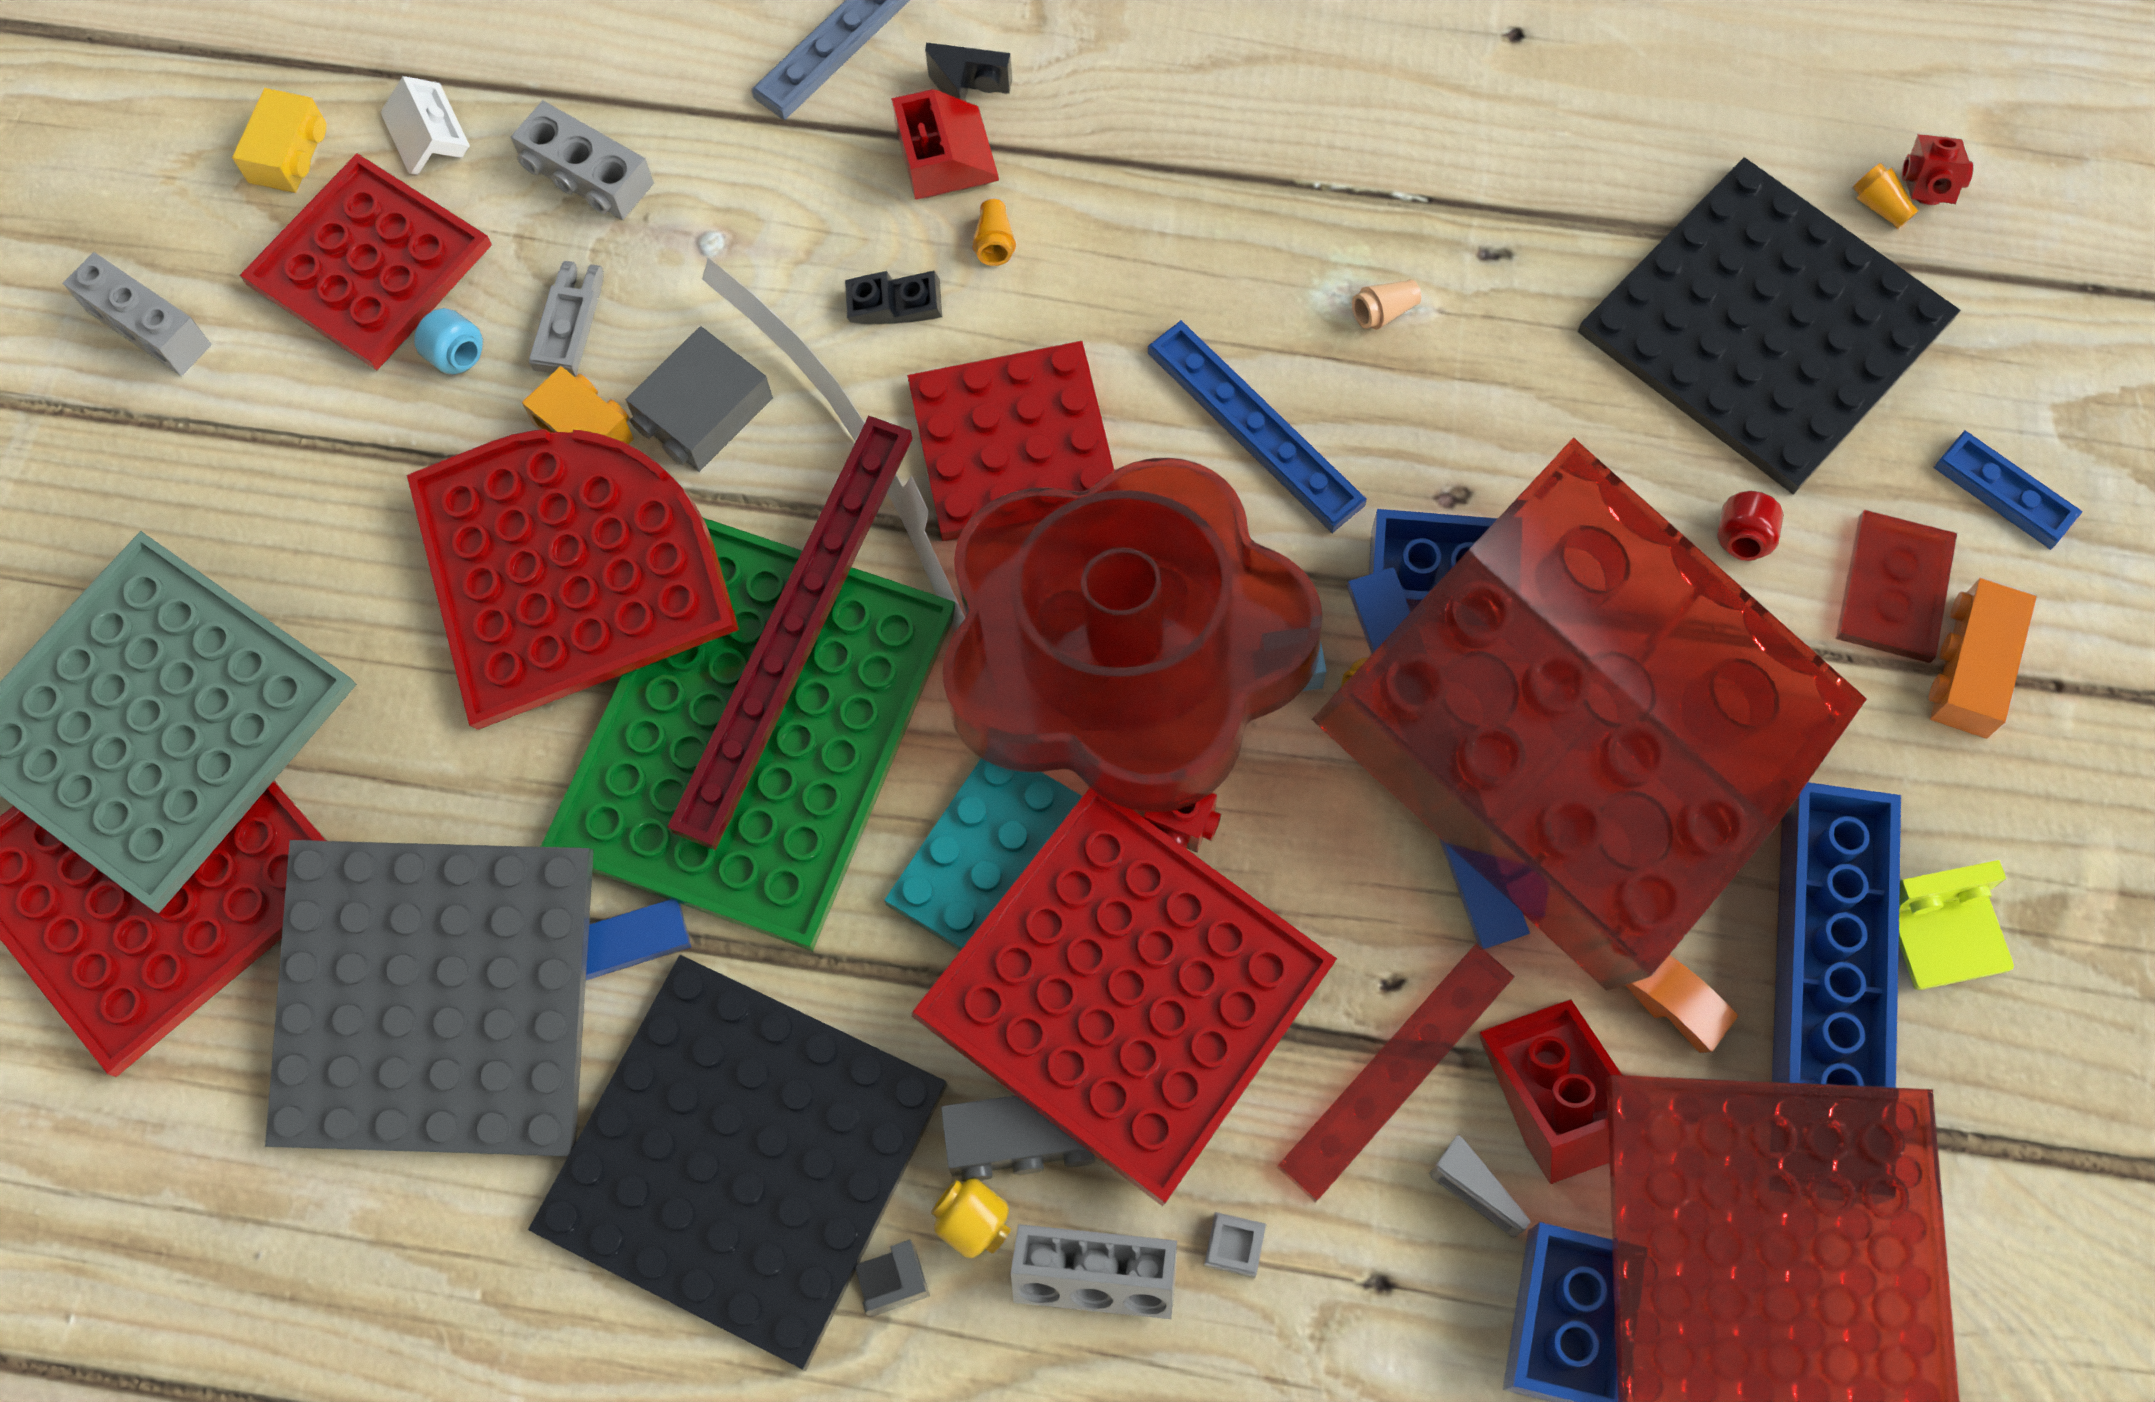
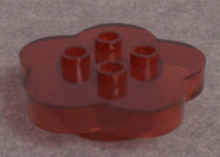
(1125, 633)

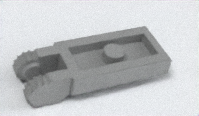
(566, 320)

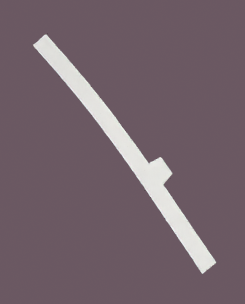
(905, 499)

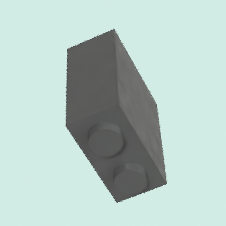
(698, 399)

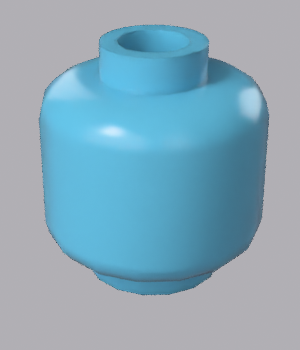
(448, 341)

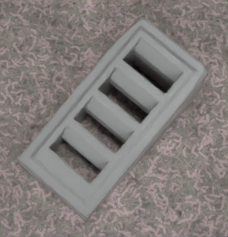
(1473, 1183)

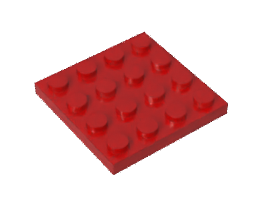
(366, 261)
(1008, 429)

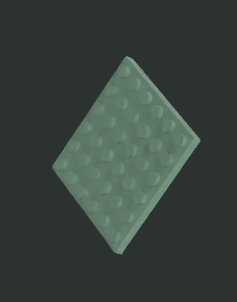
(156, 719)

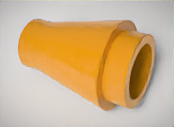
(1885, 195)
(993, 235)

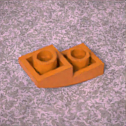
(1687, 1003)

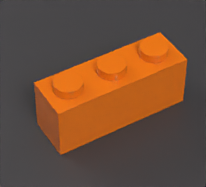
(1981, 658)

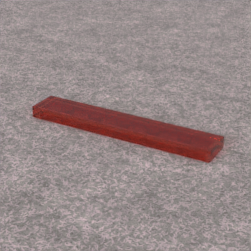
(1395, 1073)

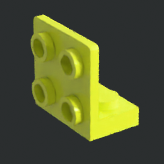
(1951, 927)

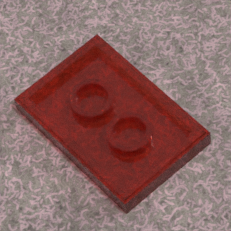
(1897, 586)

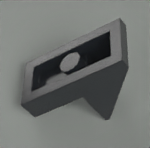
(964, 68)

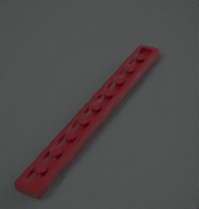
(790, 634)

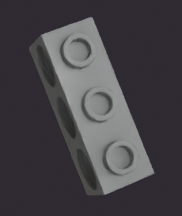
(582, 160)
(137, 313)
(1094, 1271)

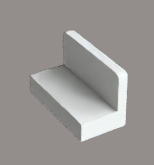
(422, 123)

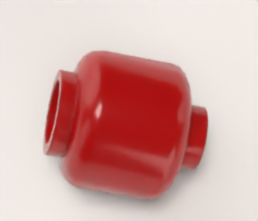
(1750, 525)

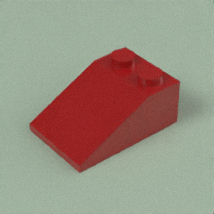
(1555, 1087)

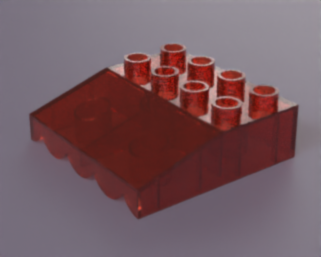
(1594, 718)

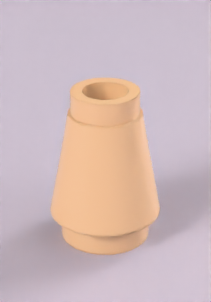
(1384, 302)

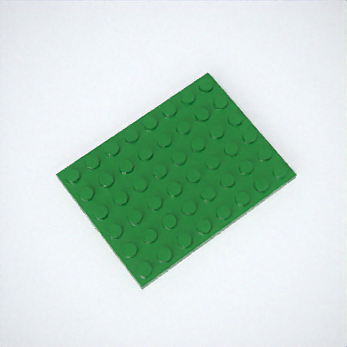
(814, 778)

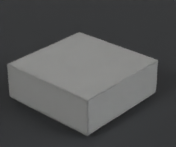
(1235, 1245)

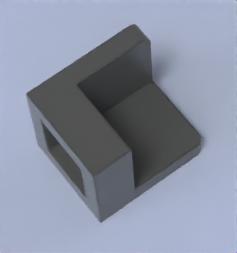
(892, 1279)

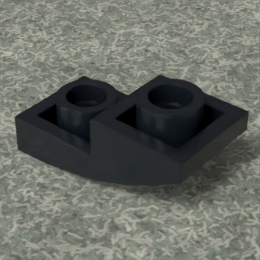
(886, 300)

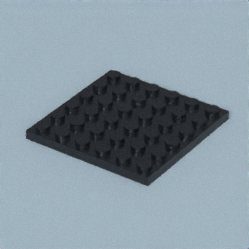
(1768, 324)
(740, 1160)

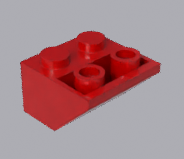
(942, 143)

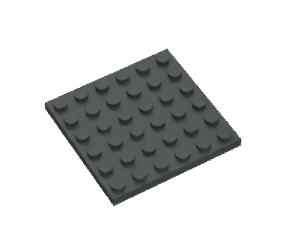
(430, 998)

